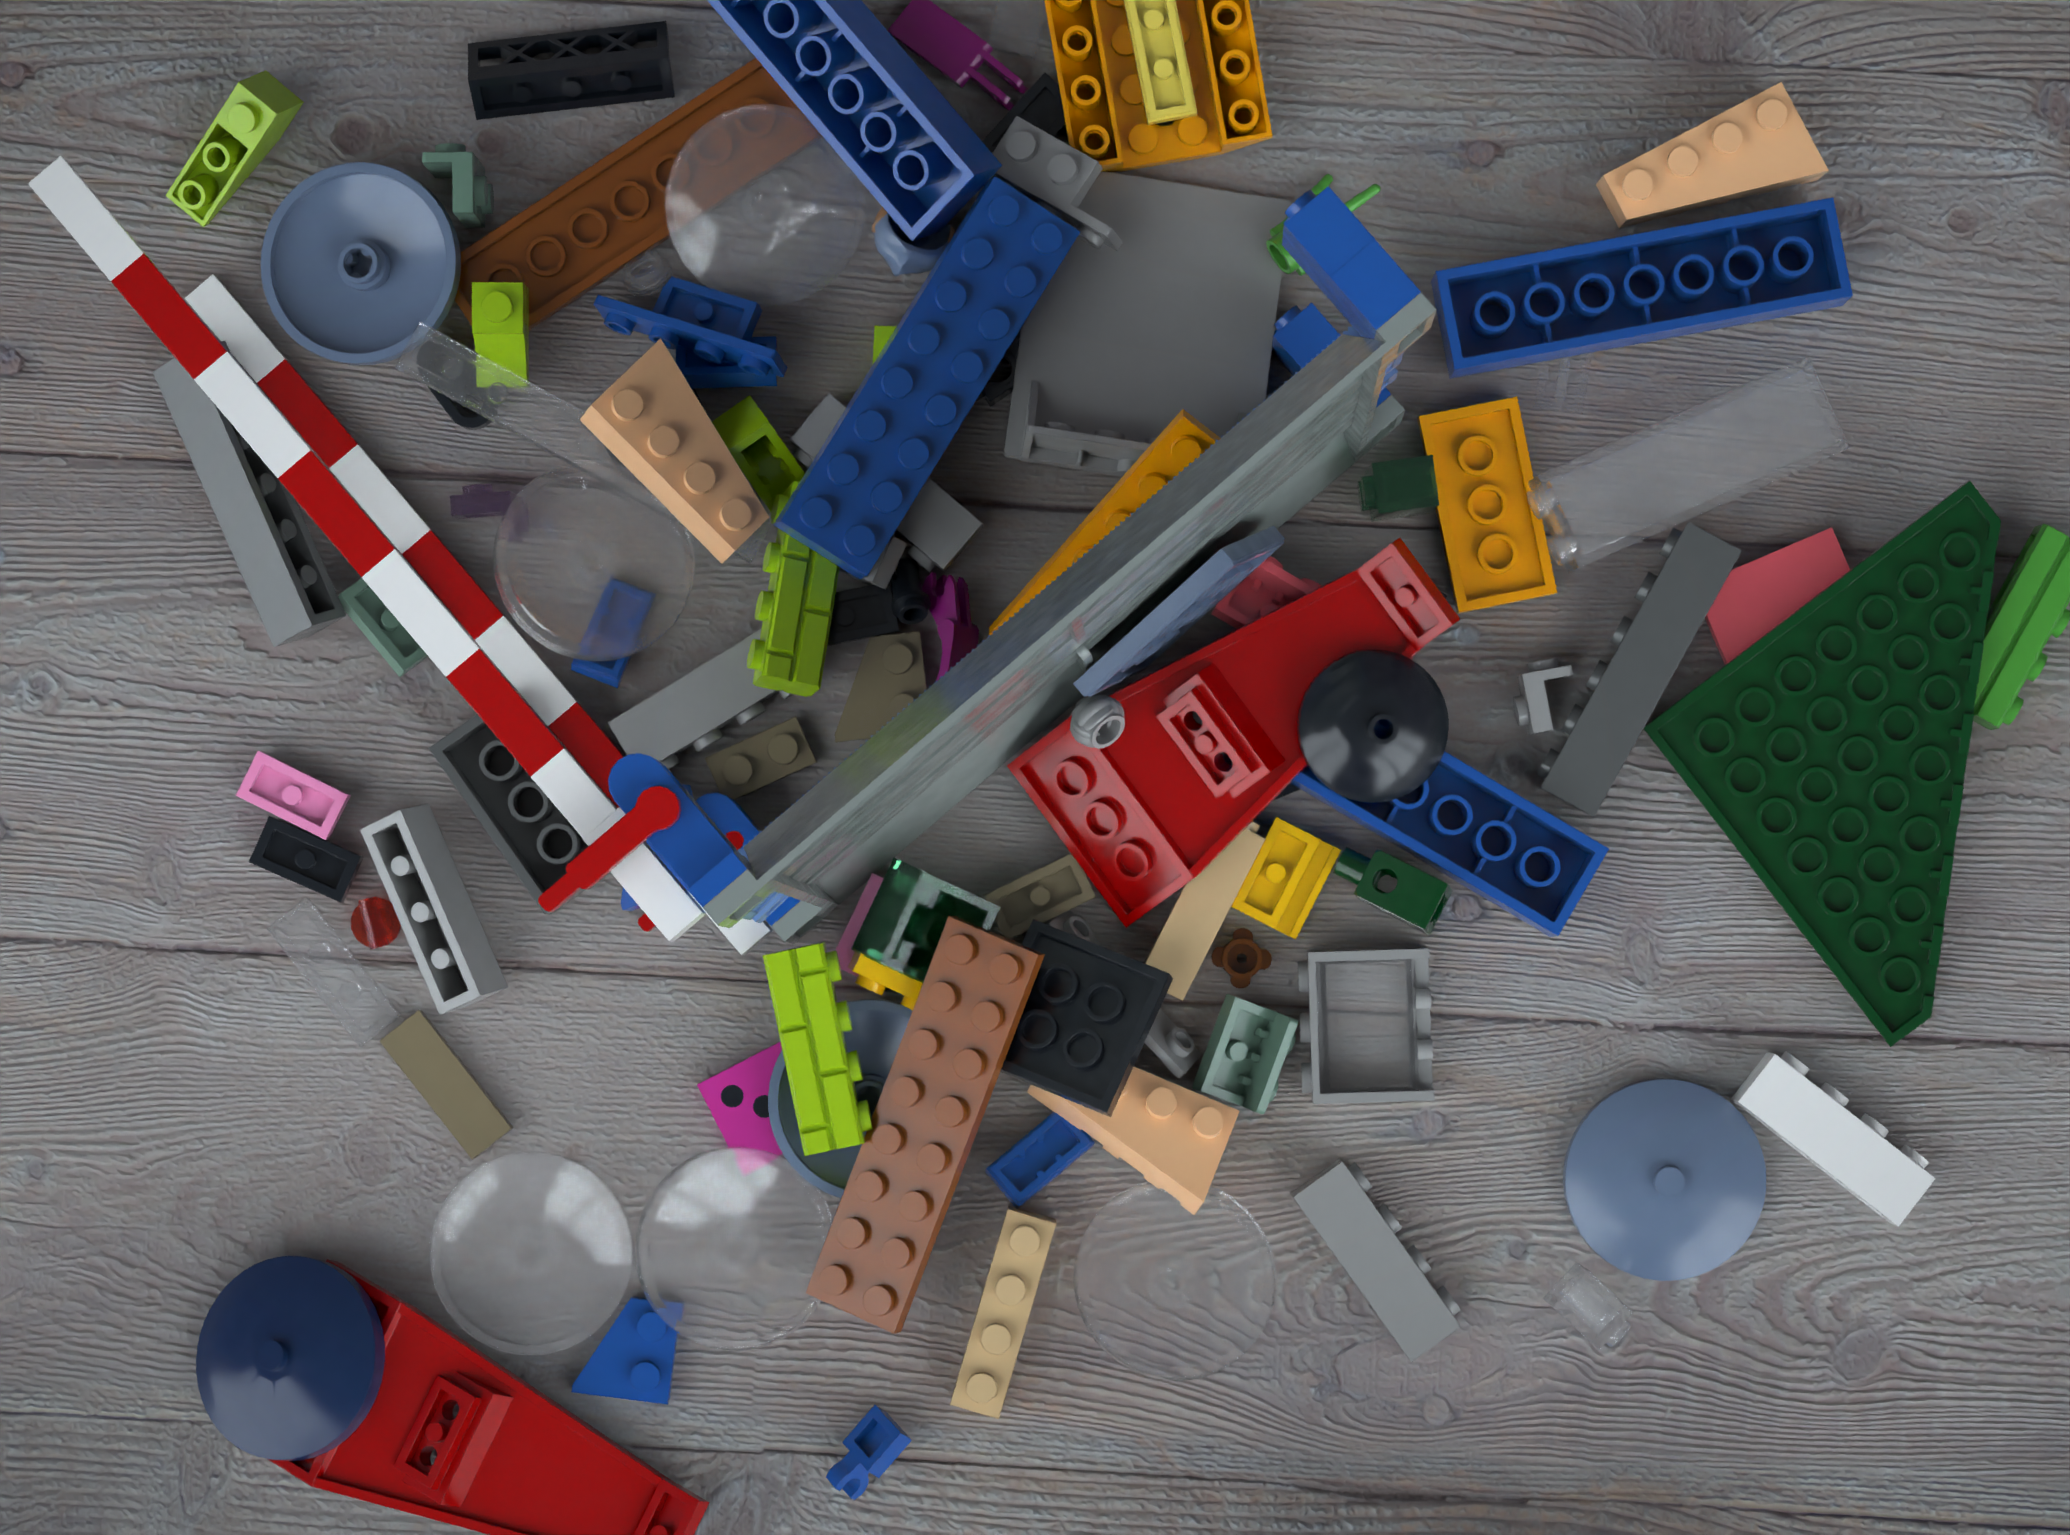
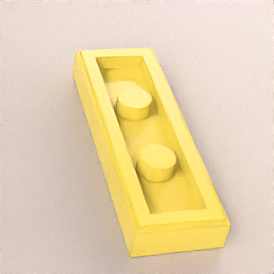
(1160, 60)

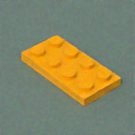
(1484, 518)

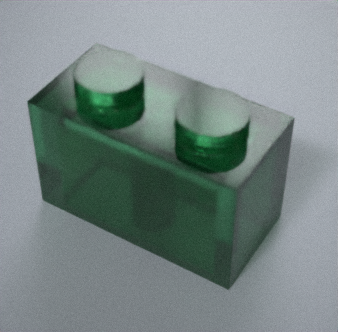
(1399, 488)

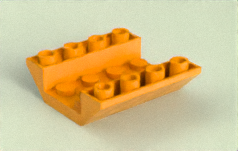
(1104, 92)

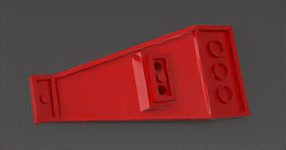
(1162, 795)
(505, 1460)

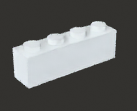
(1834, 1138)

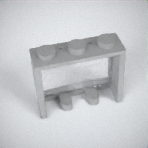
(1367, 1026)

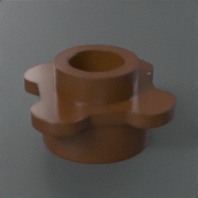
(1256, 958)

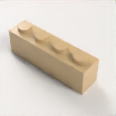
(1003, 1312)

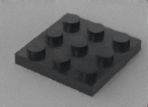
(1083, 1019)

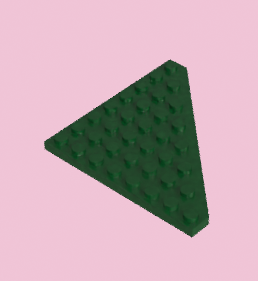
(1846, 753)

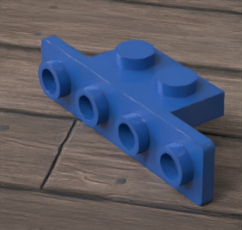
(699, 319)

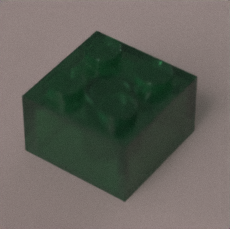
(911, 916)

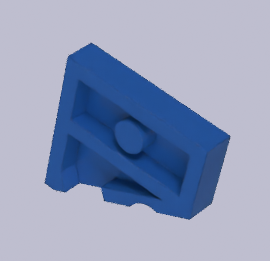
(632, 1358)

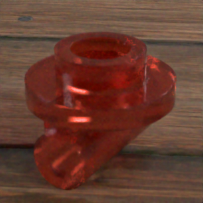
(375, 922)

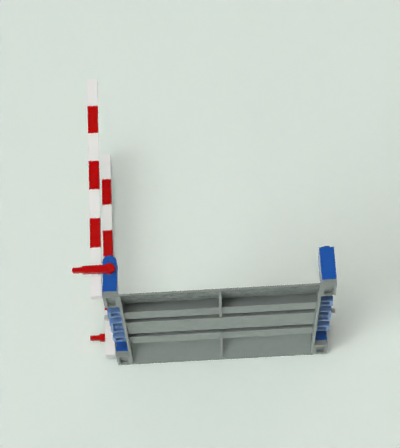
(934, 747)

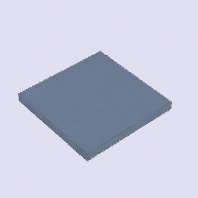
(1180, 611)

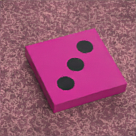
(741, 1101)

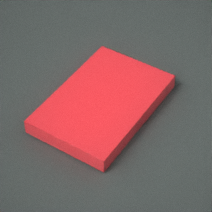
(1772, 589)

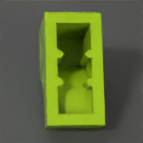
(502, 324)
(758, 450)

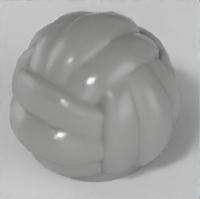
(1097, 721)

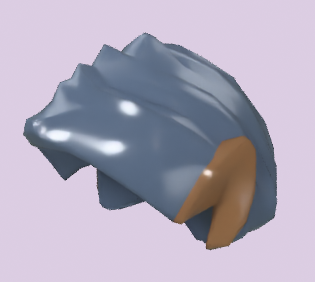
(906, 255)

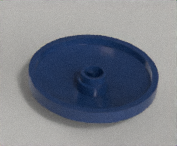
(290, 1358)

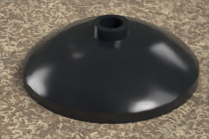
(1340, 719)

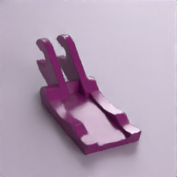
(951, 48)
(953, 617)

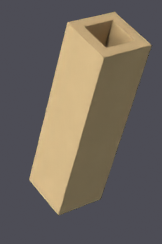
(1201, 911)

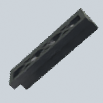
(570, 77)

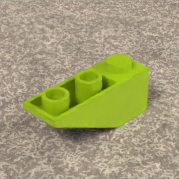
(234, 145)

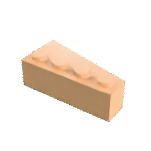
(1726, 158)
(676, 452)
(1159, 1131)

